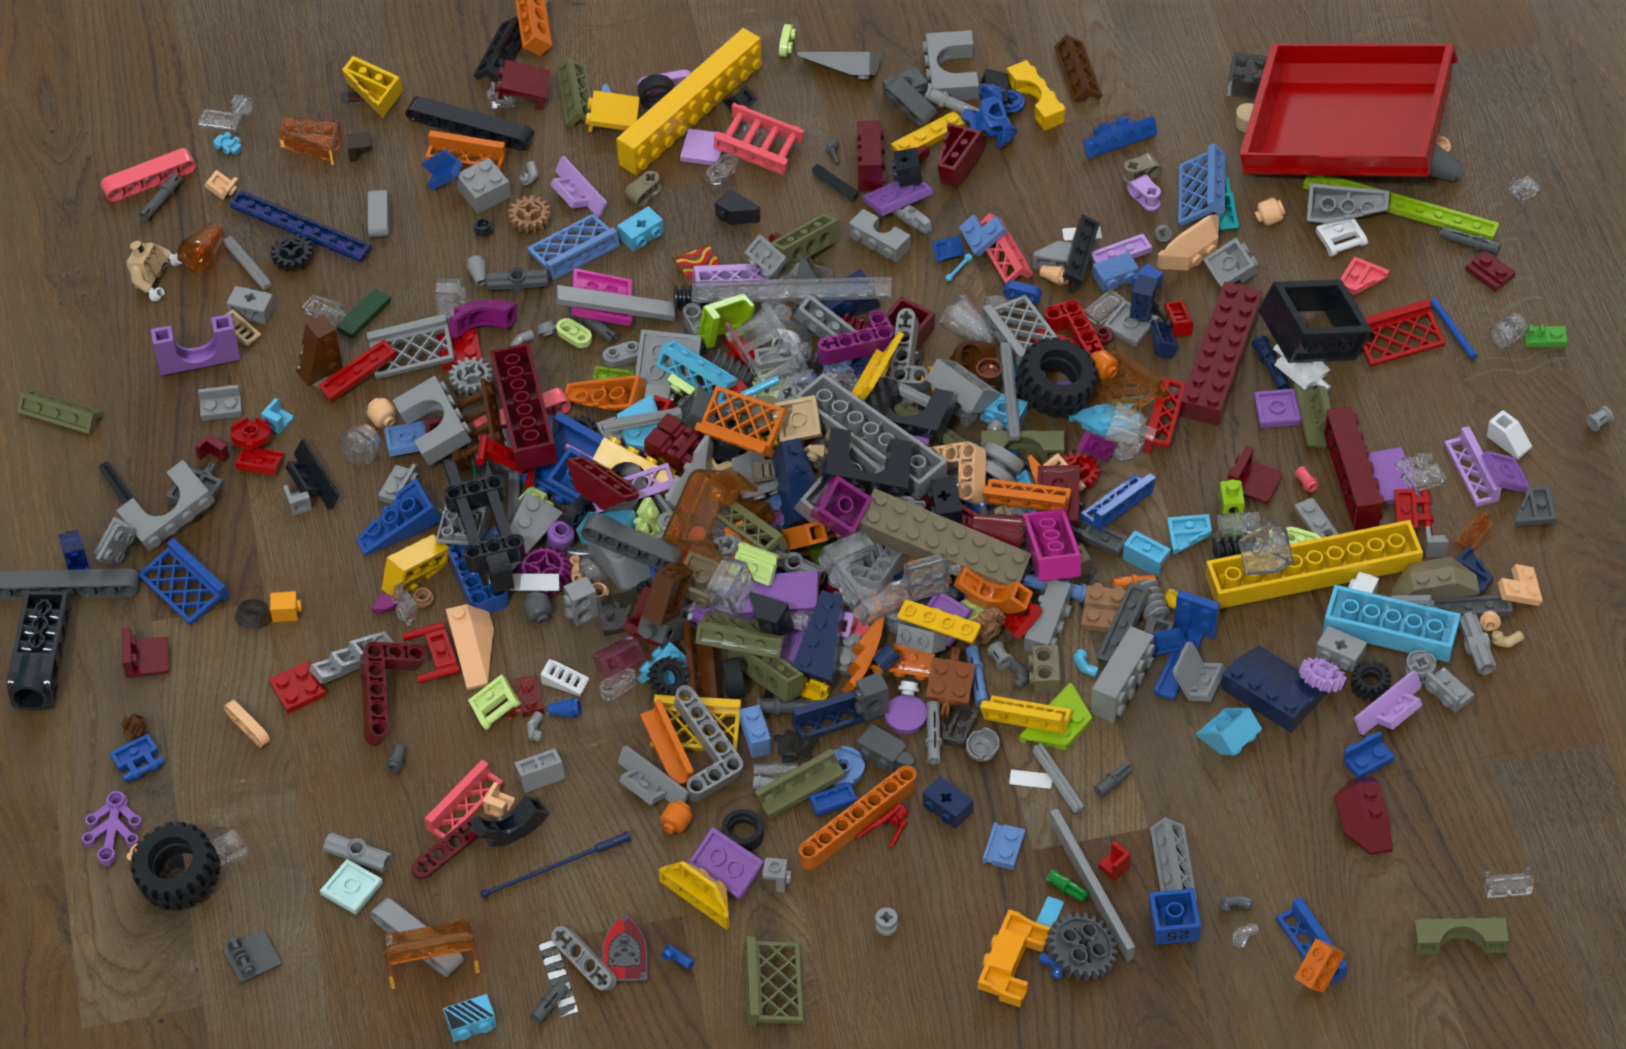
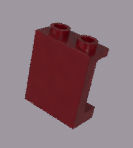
(523, 81)

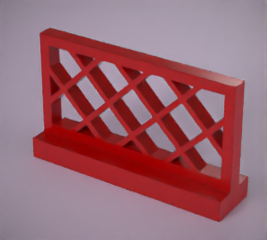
(1396, 317)

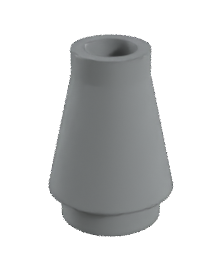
(477, 269)

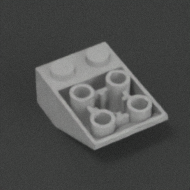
(451, 528)

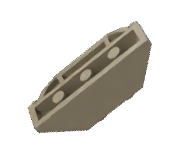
(1437, 578)

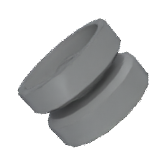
(1001, 463)

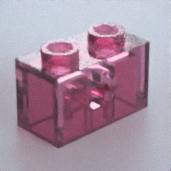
(618, 656)

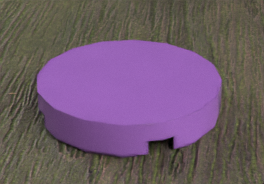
(906, 714)

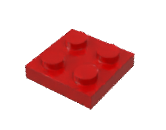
(463, 346)
(297, 687)

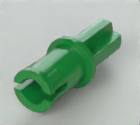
(1066, 885)

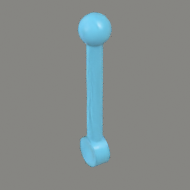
(968, 258)

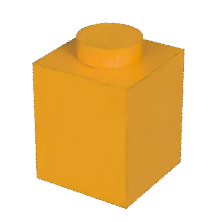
(285, 606)

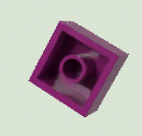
(840, 506)

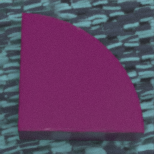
(383, 603)

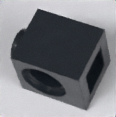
(741, 96)

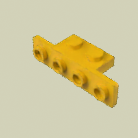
(939, 621)

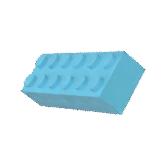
(1392, 622)

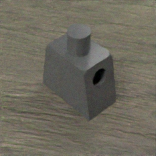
(666, 633)

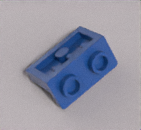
(1367, 755)

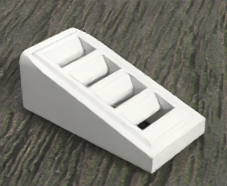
(566, 672)

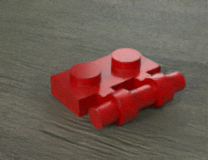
(1406, 507)

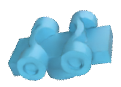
(228, 145)

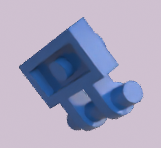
(133, 753)

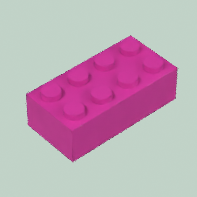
(1052, 545)

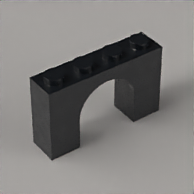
(928, 423)
(891, 480)

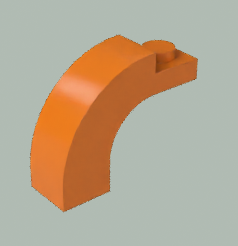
(980, 592)

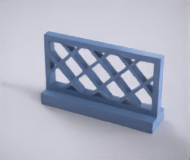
(1214, 182)
(577, 253)

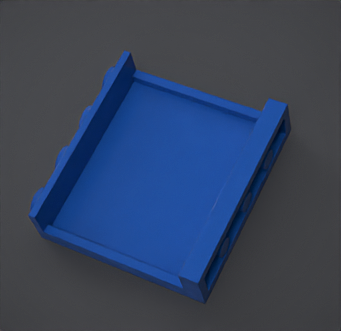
(566, 432)

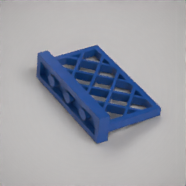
(198, 572)

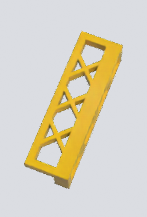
(1026, 714)

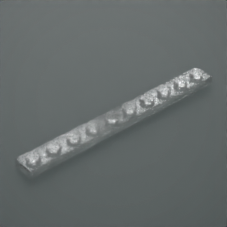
(794, 289)

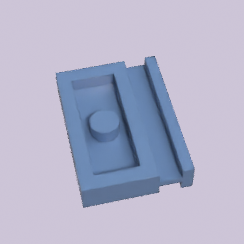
(1004, 846)

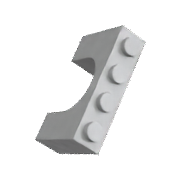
(948, 46)
(449, 434)
(192, 501)

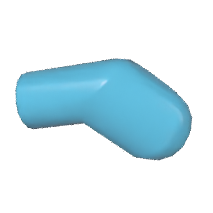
(1083, 666)

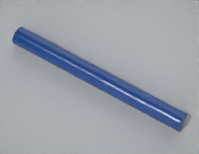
(1454, 329)

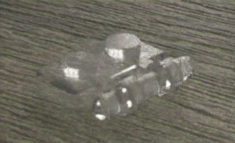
(1422, 477)

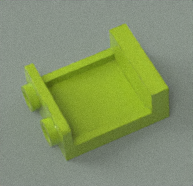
(715, 315)

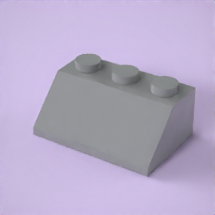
(968, 388)

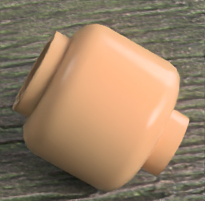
(1270, 211)
(381, 412)

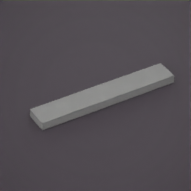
(615, 303)

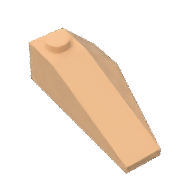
(472, 638)

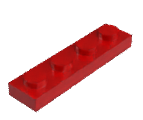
(357, 370)

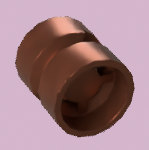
(990, 372)

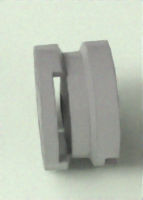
(1418, 658)

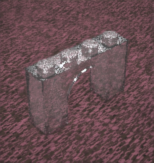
(865, 602)

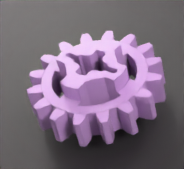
(1322, 675)

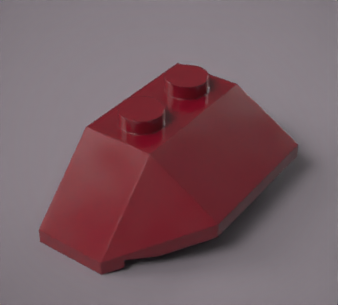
(600, 484)
(1364, 815)

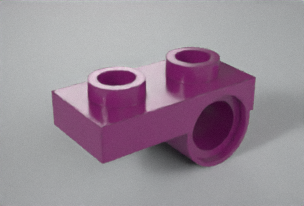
(1096, 446)

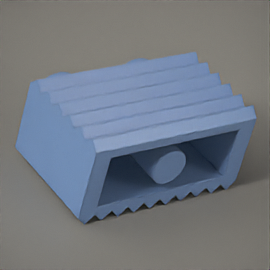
(1114, 271)
(755, 731)

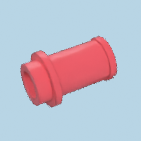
(1309, 483)

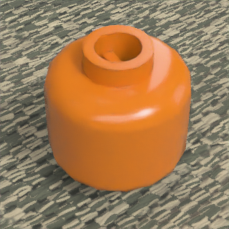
(1106, 364)
(676, 817)

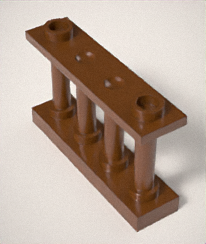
(488, 393)

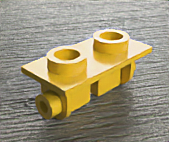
(815, 690)

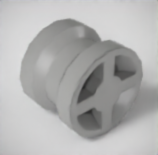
(886, 921)

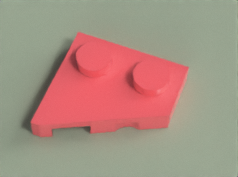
(1362, 275)

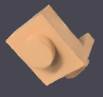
(221, 185)

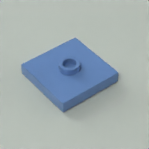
(401, 437)

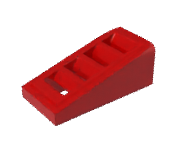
(1181, 320)

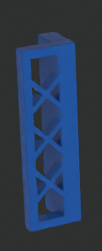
(1119, 504)
(1310, 928)

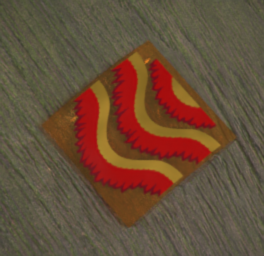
(699, 256)

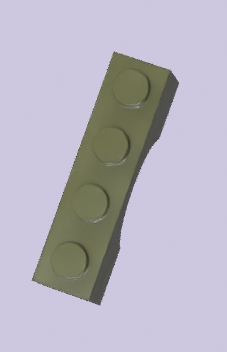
(1042, 443)
(1487, 933)

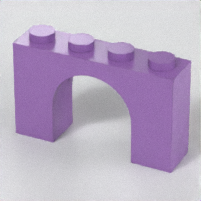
(218, 350)

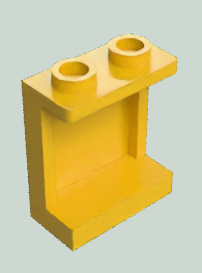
(612, 110)

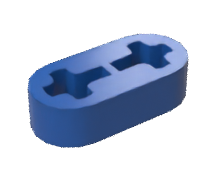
(1017, 289)

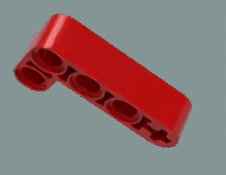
(1072, 317)

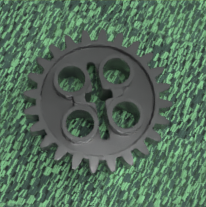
(1081, 946)

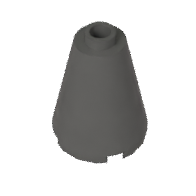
(1445, 165)

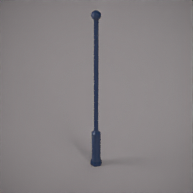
(625, 837)

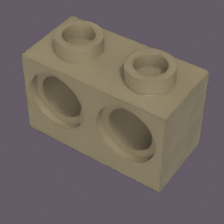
(1045, 673)

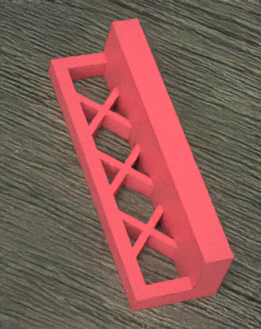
(1012, 254)
(458, 796)

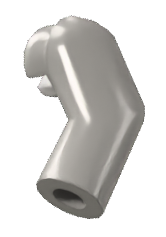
(532, 174)
(523, 338)

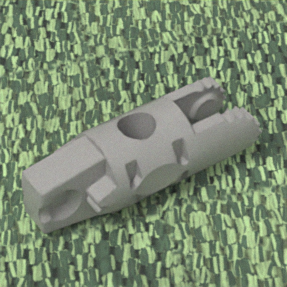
(914, 218)

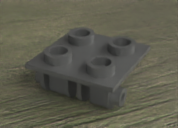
(251, 955)

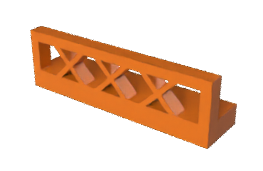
(467, 147)
(1026, 499)
(667, 744)

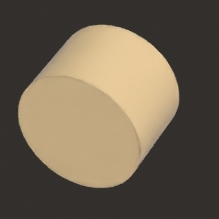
(1243, 116)

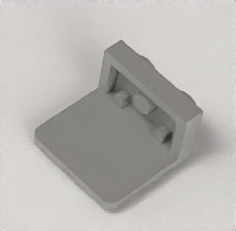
(744, 466)
(115, 542)
(1195, 677)

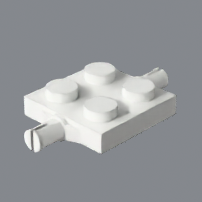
(1303, 373)

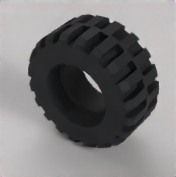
(1047, 395)
(161, 846)

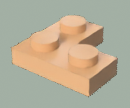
(1523, 587)

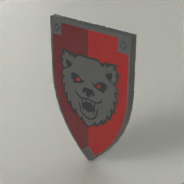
(625, 951)

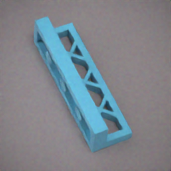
(696, 364)

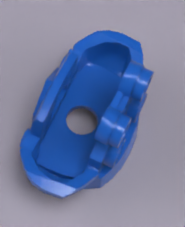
(991, 116)

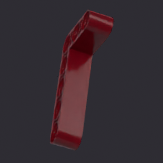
(377, 683)

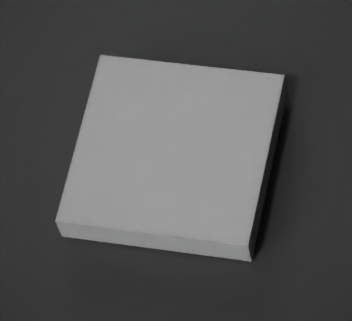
(1127, 328)

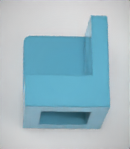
(276, 416)

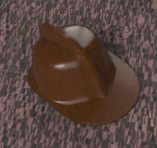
(971, 352)

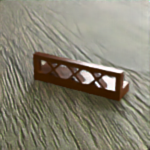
(1077, 69)
(701, 664)

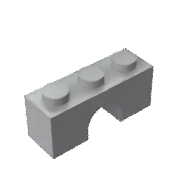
(891, 245)

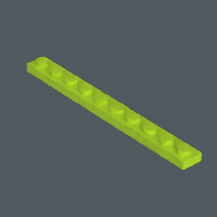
(1420, 210)

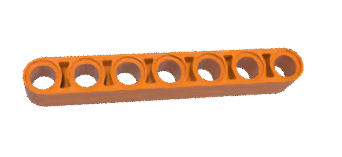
(861, 808)

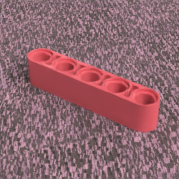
(147, 174)
(553, 399)

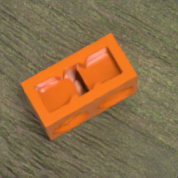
(1319, 965)

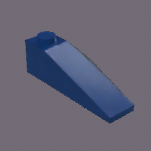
(405, 517)

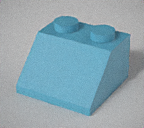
(1230, 730)

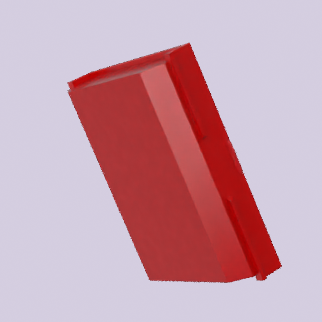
(1348, 109)

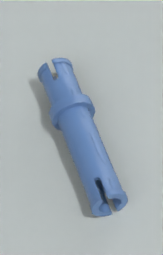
(978, 682)

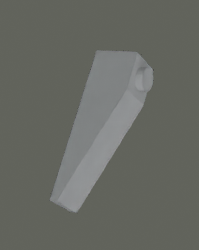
(852, 63)
(1339, 203)
(701, 460)

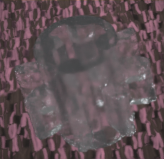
(242, 104)

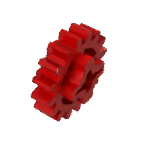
(1089, 469)

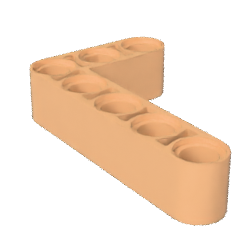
(972, 468)

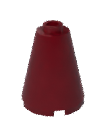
(1001, 527)

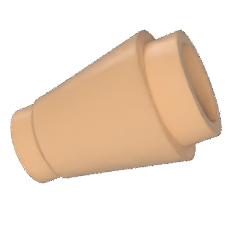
(1054, 274)

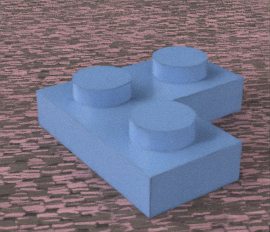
(982, 237)

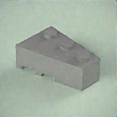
(1050, 623)

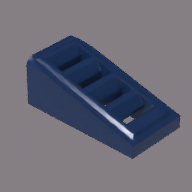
(1163, 341)

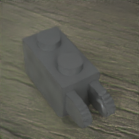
(884, 749)

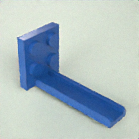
(1197, 619)

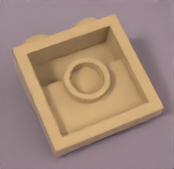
(800, 420)

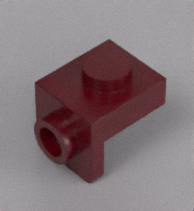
(212, 446)

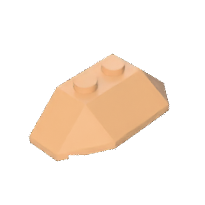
(1191, 245)

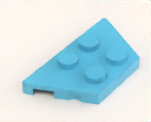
(1096, 418)
(636, 436)

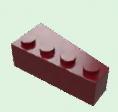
(869, 155)

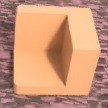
(497, 803)

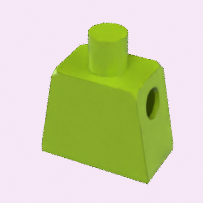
(1230, 496)

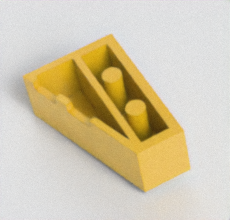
(414, 564)

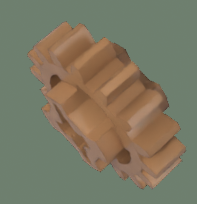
(529, 214)
(990, 625)

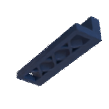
(826, 709)

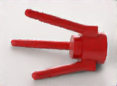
(895, 816)

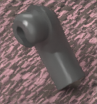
(1235, 900)

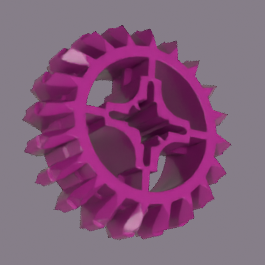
(546, 562)

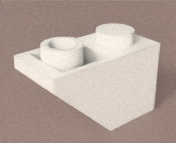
(1508, 434)

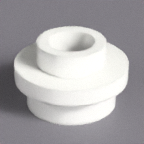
(908, 688)

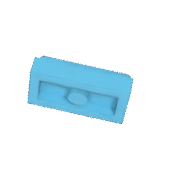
(1145, 553)

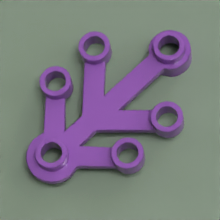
(111, 825)

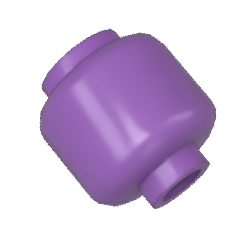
(560, 536)

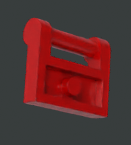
(1018, 623)

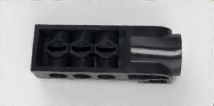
(38, 650)

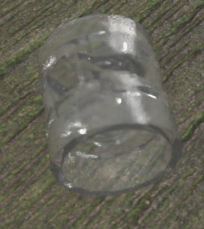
(1508, 330)

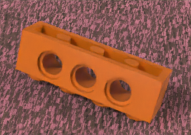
(534, 25)

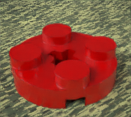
(250, 433)

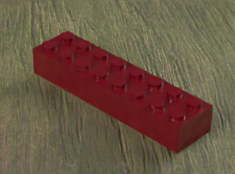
(1221, 353)
(523, 407)

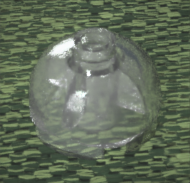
(360, 443)

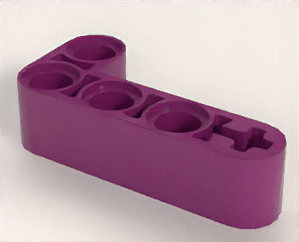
(857, 343)

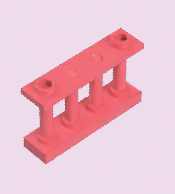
(758, 155)

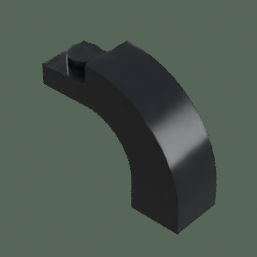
(513, 825)

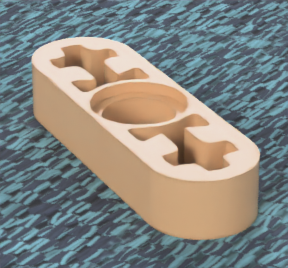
(246, 723)

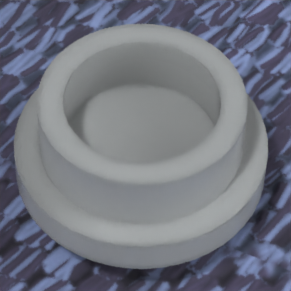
(546, 328)

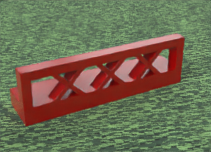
(1157, 415)

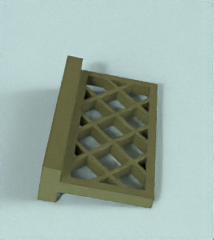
(738, 636)
(754, 977)

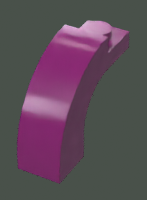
(482, 313)

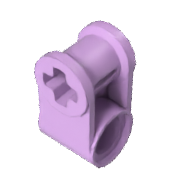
(1145, 192)

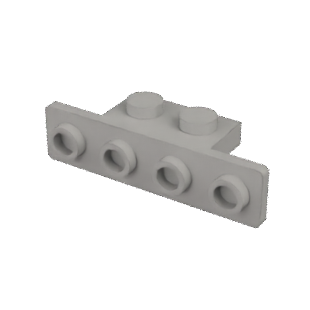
(648, 780)

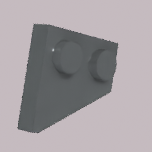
(1536, 507)

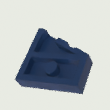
(1470, 561)

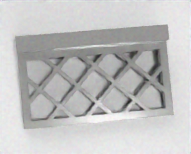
(409, 333)
(1005, 334)

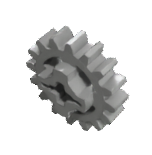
(470, 374)

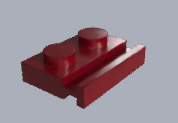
(1490, 271)

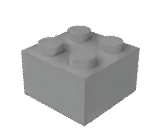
(483, 185)

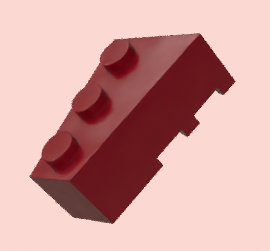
(959, 153)

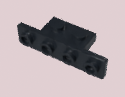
(311, 476)

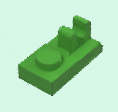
(1546, 336)

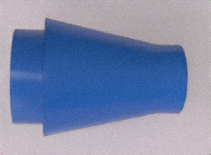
(565, 708)

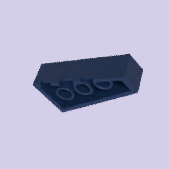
(821, 641)

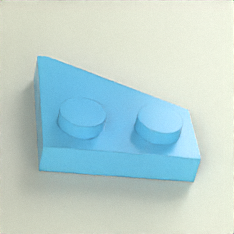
(1188, 531)

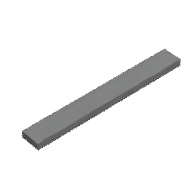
(1092, 884)

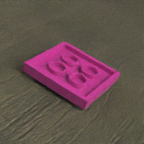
(604, 283)

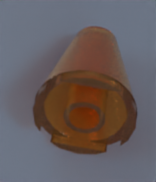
(201, 248)

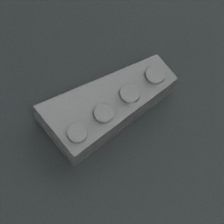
(532, 520)

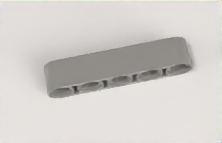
(396, 919)

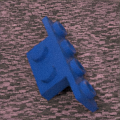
(1118, 134)

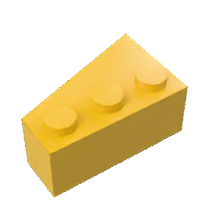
(373, 84)

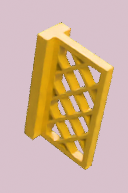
(876, 367)
(716, 707)

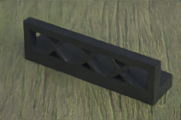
(501, 48)
(1080, 252)

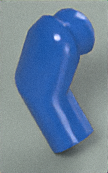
(1043, 958)

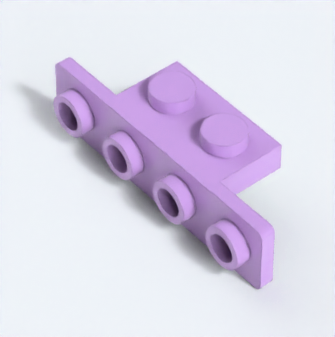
(576, 189)
(1392, 706)

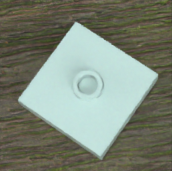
(351, 886)

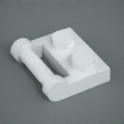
(1338, 231)

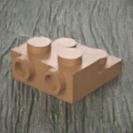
(1101, 606)

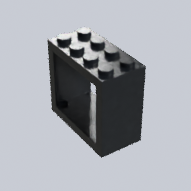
(1306, 344)

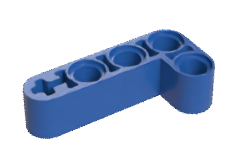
(472, 586)

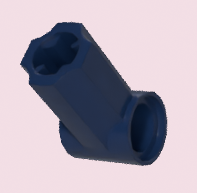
(885, 657)

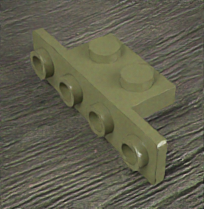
(1313, 411)

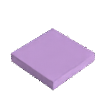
(700, 147)

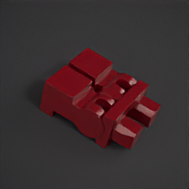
(672, 441)

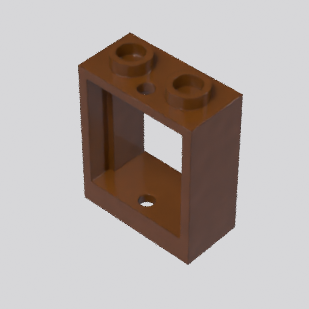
(667, 593)

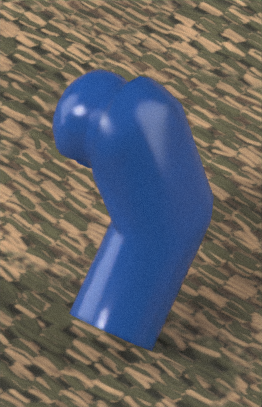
(671, 952)

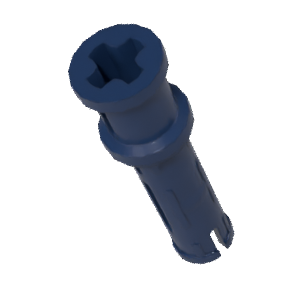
(1267, 357)

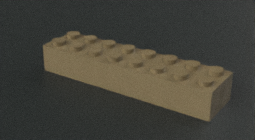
(926, 534)

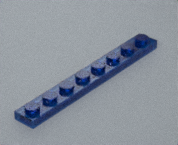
(299, 224)

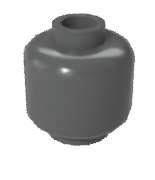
(537, 607)

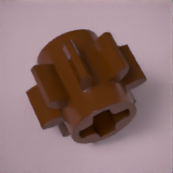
(134, 726)

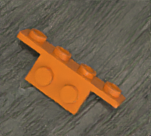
(911, 662)

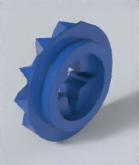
(1018, 102)

